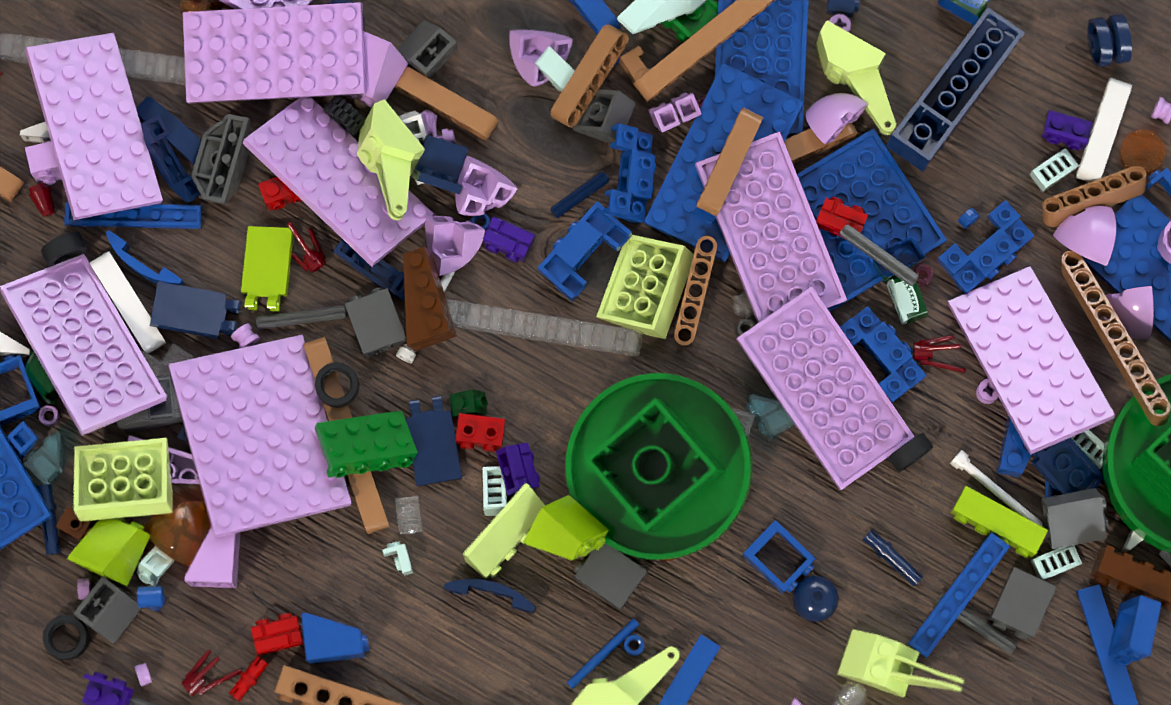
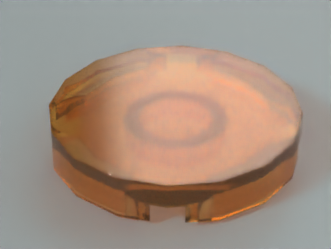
(1143, 150)

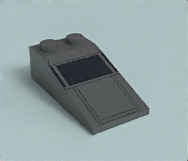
(157, 415)

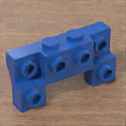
(635, 174)
(578, 246)
(990, 255)
(886, 350)

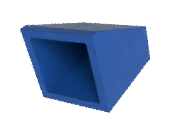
(331, 640)

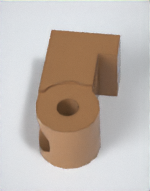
(633, 64)

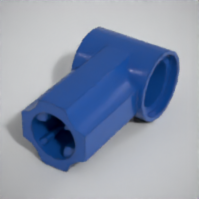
(151, 597)

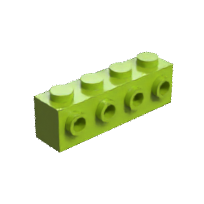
(995, 518)

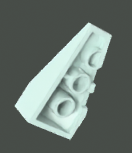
(647, 13)

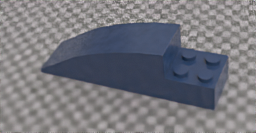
(955, 90)

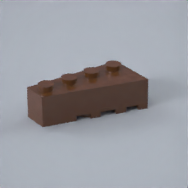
(425, 302)
(1132, 577)

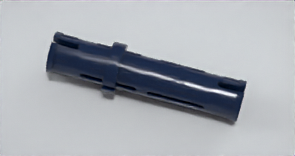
(49, 527)
(889, 554)

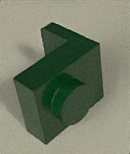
(468, 402)

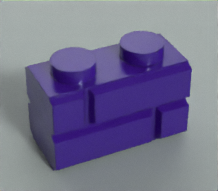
(508, 240)
(517, 468)

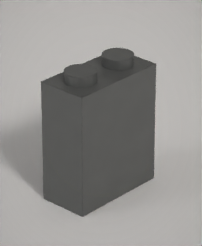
(375, 322)
(1074, 518)
(610, 575)
(1022, 604)

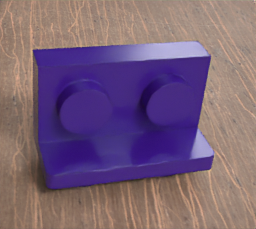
(1066, 130)
(105, 692)

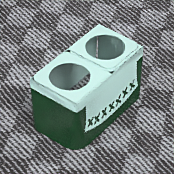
(907, 301)

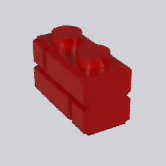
(836, 215)
(277, 635)

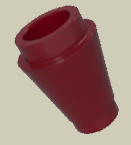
(42, 199)

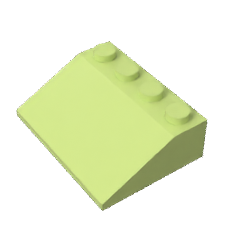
(646, 285)
(122, 480)
(504, 533)

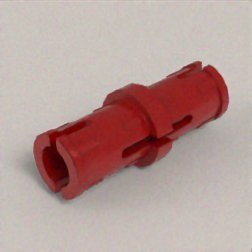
(248, 678)

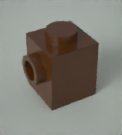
(73, 526)

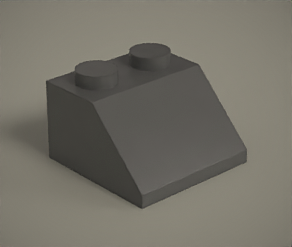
(603, 112)

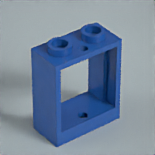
(25, 408)
(762, 540)
(1134, 629)

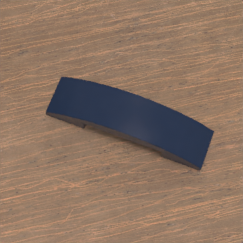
(180, 136)
(166, 160)
(380, 274)
(462, 587)

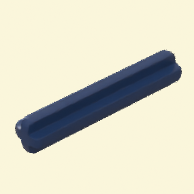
(579, 194)

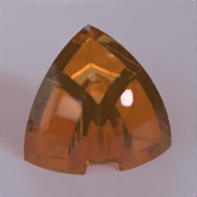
(180, 532)

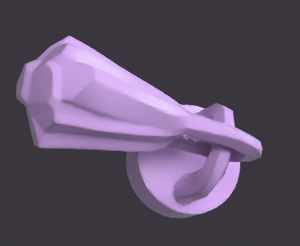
(429, 120)

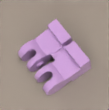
(679, 109)

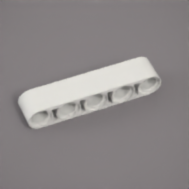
(1104, 130)
(127, 302)

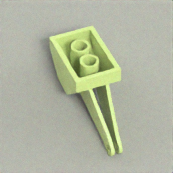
(856, 64)
(392, 153)
(887, 665)
(630, 687)

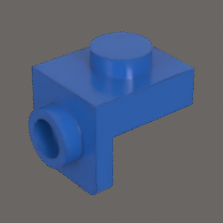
(1163, 178)

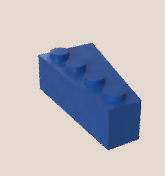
(1012, 456)

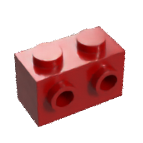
(277, 194)
(480, 432)

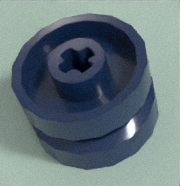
(1109, 40)

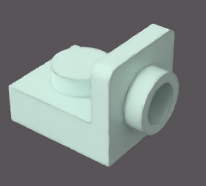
(402, 561)
(154, 566)

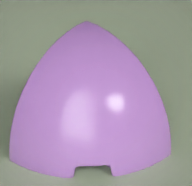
(527, 48)
(832, 113)
(481, 188)
(1089, 233)
(452, 242)
(1134, 310)

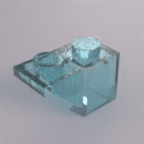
(770, 414)
(48, 460)

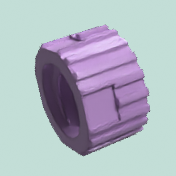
(54, 421)
(83, 587)
(143, 674)

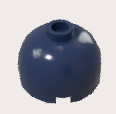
(815, 599)

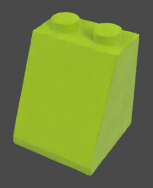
(566, 530)
(111, 549)

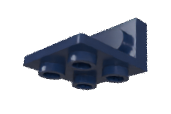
(440, 164)

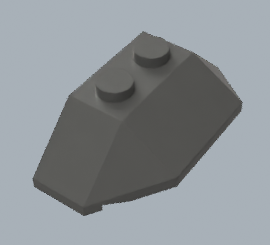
(222, 159)

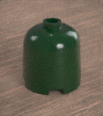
(40, 379)

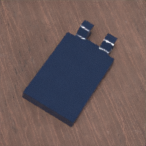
(193, 310)
(435, 443)
(1066, 467)

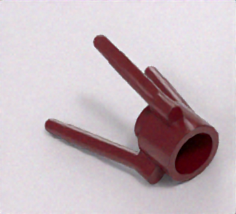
(312, 260)
(924, 350)
(194, 681)

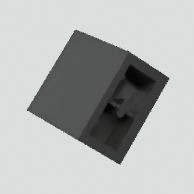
(427, 49)
(107, 610)

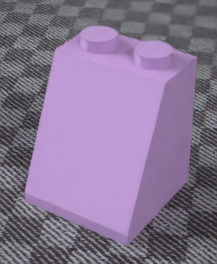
(382, 69)
(216, 562)

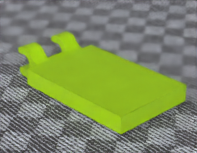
(266, 265)

